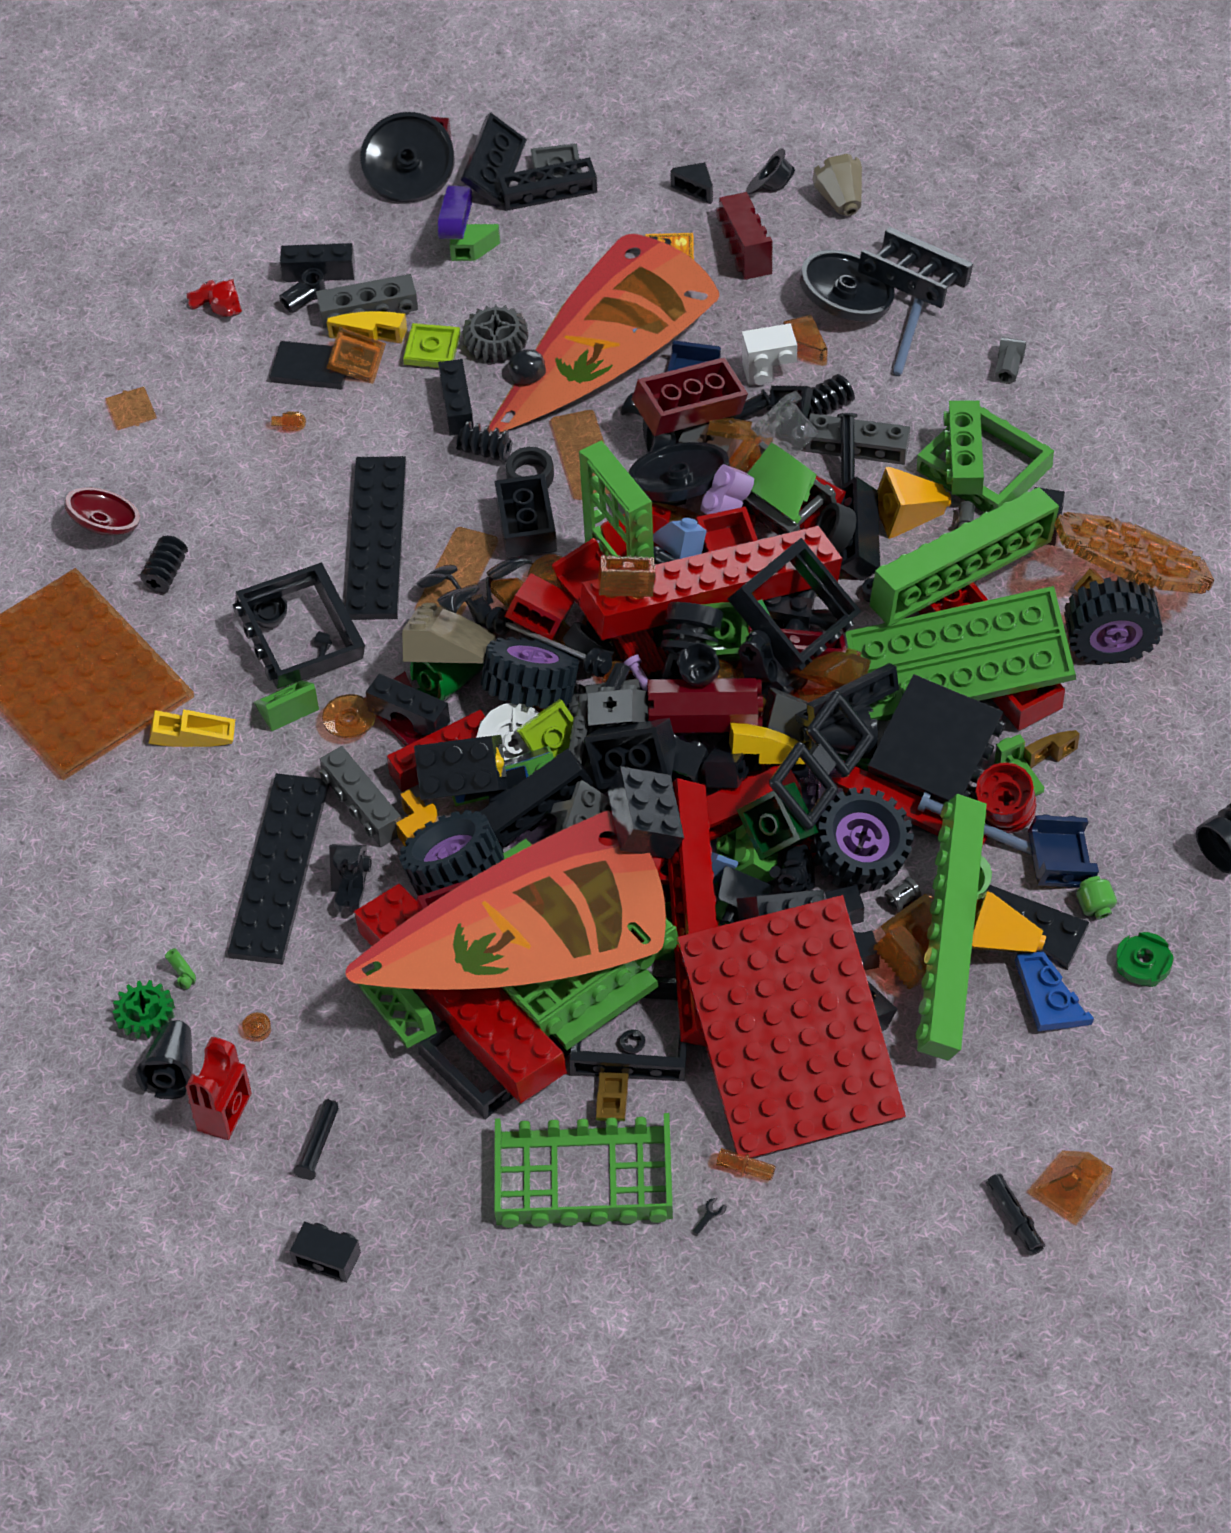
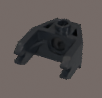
(348, 874)

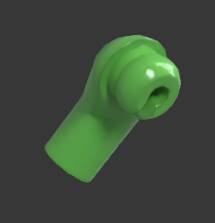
(186, 974)

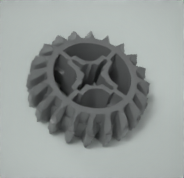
(481, 338)

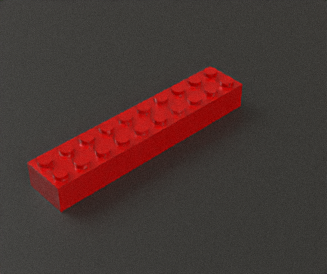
(706, 580)
(482, 1017)

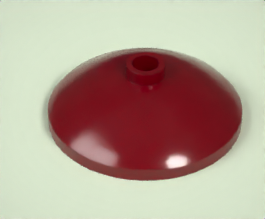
(101, 511)

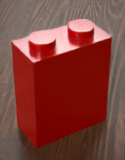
(540, 606)

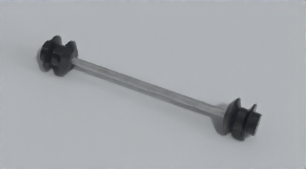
(595, 661)

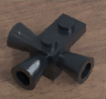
(799, 612)

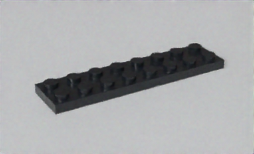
(376, 538)
(278, 869)

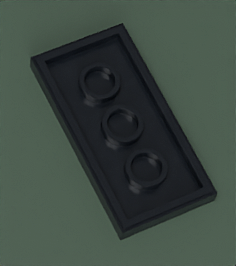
(493, 154)

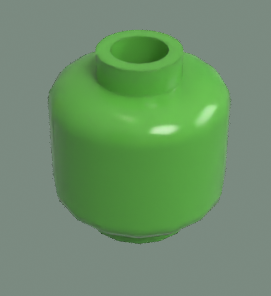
(1096, 897)

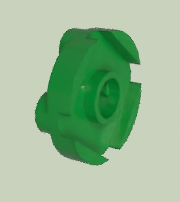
(1139, 972)

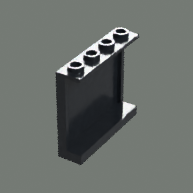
(937, 740)

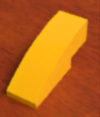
(373, 324)
(190, 729)
(767, 744)

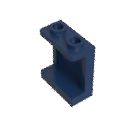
(689, 354)
(1060, 850)

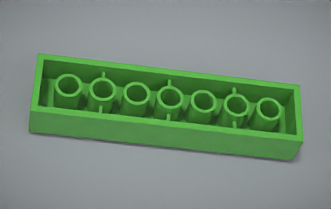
(963, 556)

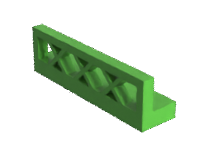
(408, 1002)

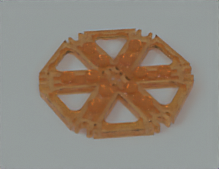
(1156, 564)

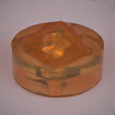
(256, 1027)

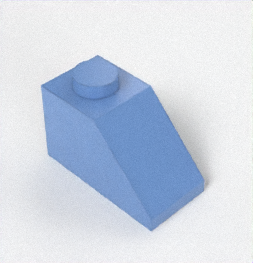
(681, 538)

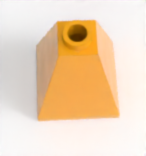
(908, 501)
(1003, 928)

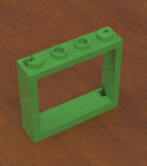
(1003, 430)

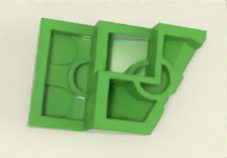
(782, 481)

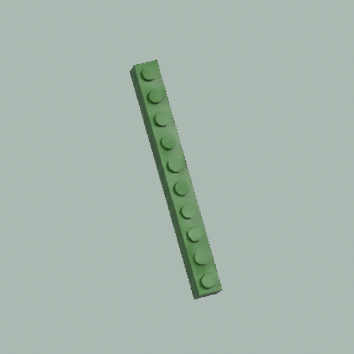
(951, 928)

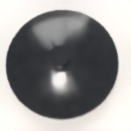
(407, 157)
(838, 288)
(678, 470)

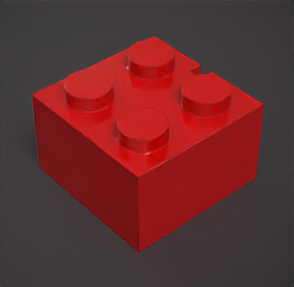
(726, 529)

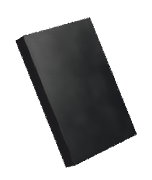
(305, 366)

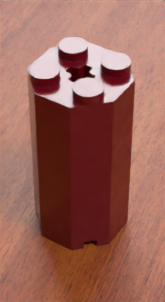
(705, 708)

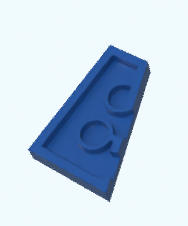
(1047, 995)

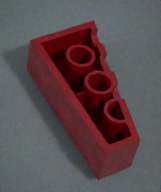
(745, 235)

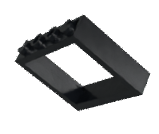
(287, 584)
(822, 584)
(636, 1066)
(483, 1103)

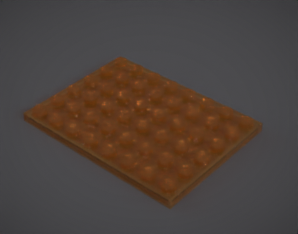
(79, 674)

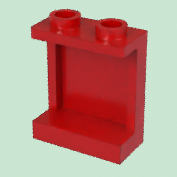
(578, 567)

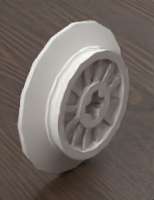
(504, 722)

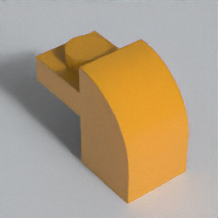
(417, 816)

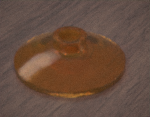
(348, 708)

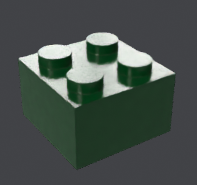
(772, 825)

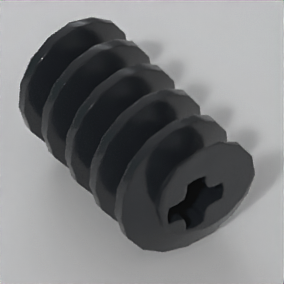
(830, 394)
(484, 442)
(163, 563)

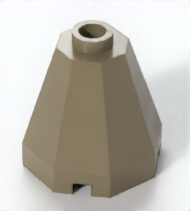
(840, 183)

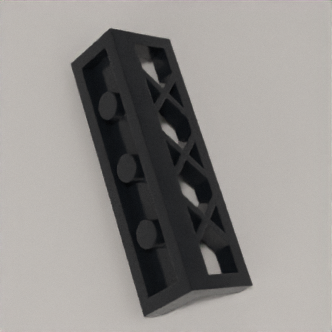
(549, 187)
(857, 693)

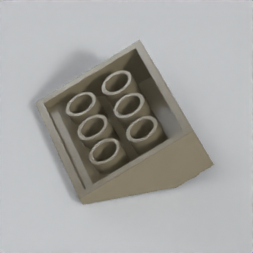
(443, 637)

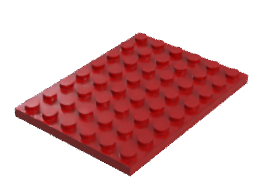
(790, 1027)

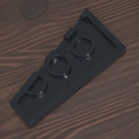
(1061, 929)

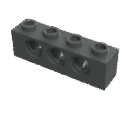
(385, 295)

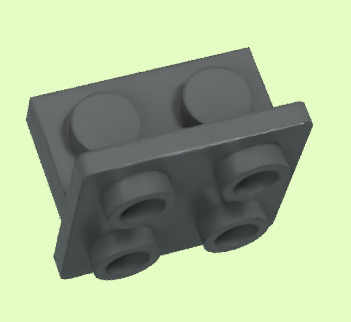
(584, 804)

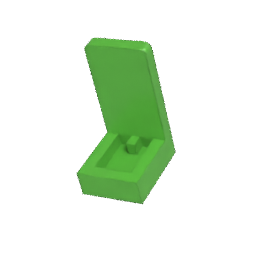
(1012, 751)

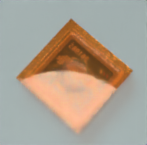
(356, 355)

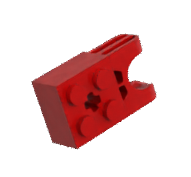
(219, 1090)

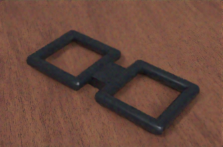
(821, 760)

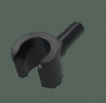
(322, 640)
(710, 1213)

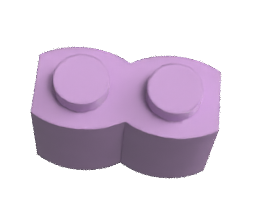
(728, 490)

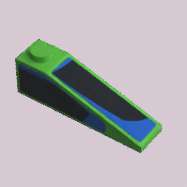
(516, 771)

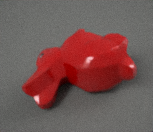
(221, 297)

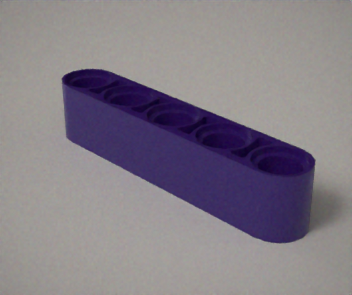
(455, 212)

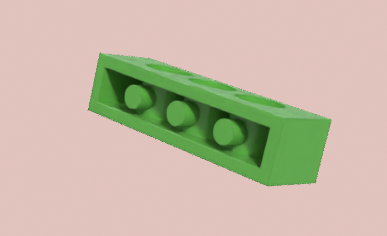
(965, 447)

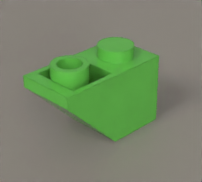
(476, 242)

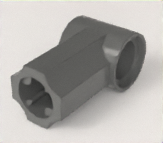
(1010, 355)

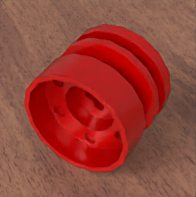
(1009, 784)

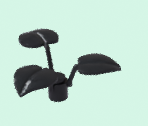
(478, 605)

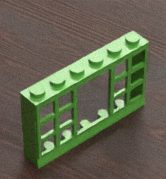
(625, 491)
(592, 991)
(582, 1137)

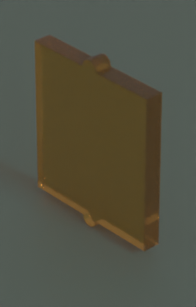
(131, 408)
(730, 428)

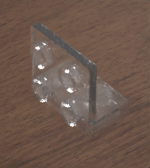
(786, 426)

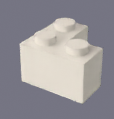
(765, 349)

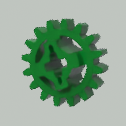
(130, 1005)

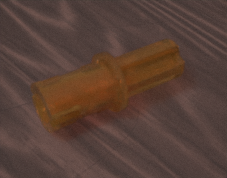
(745, 1165)

